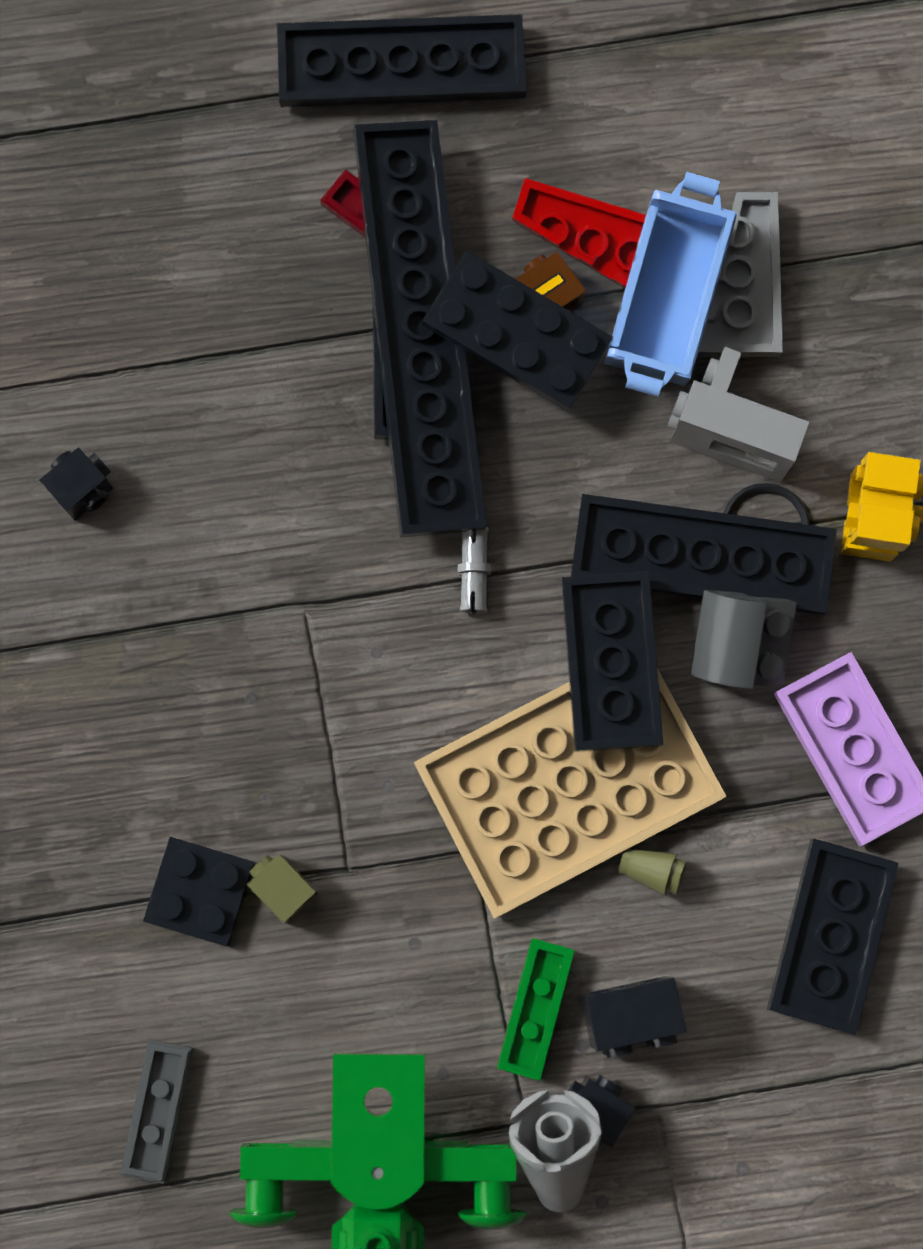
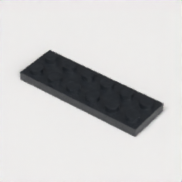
(401, 60)
(705, 551)

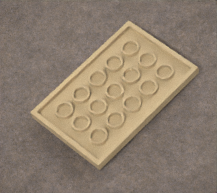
(541, 813)

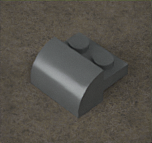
(743, 639)

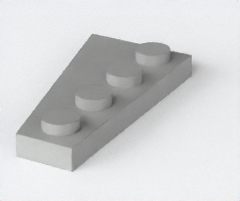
(748, 293)

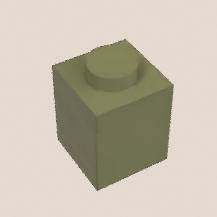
(281, 887)

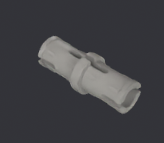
(474, 571)

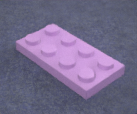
(854, 748)

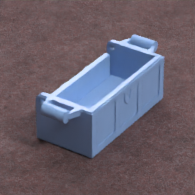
(671, 286)

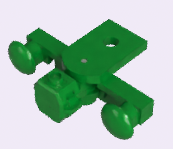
(377, 1161)

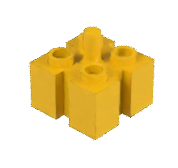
(882, 508)

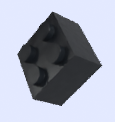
(633, 1015)

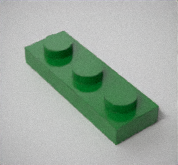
(535, 1009)

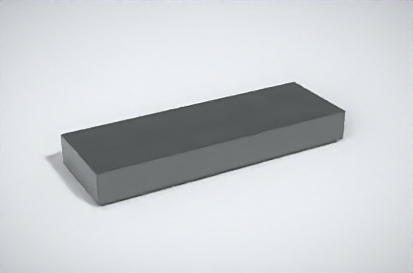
(156, 1111)

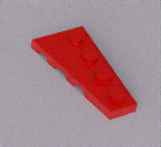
(582, 227)

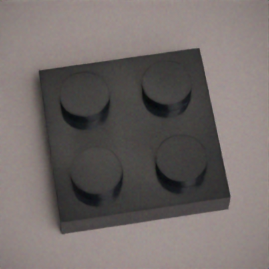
(199, 891)

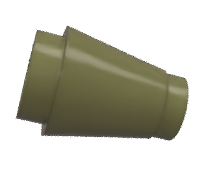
(653, 869)

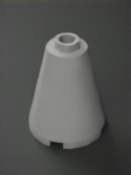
(556, 1145)

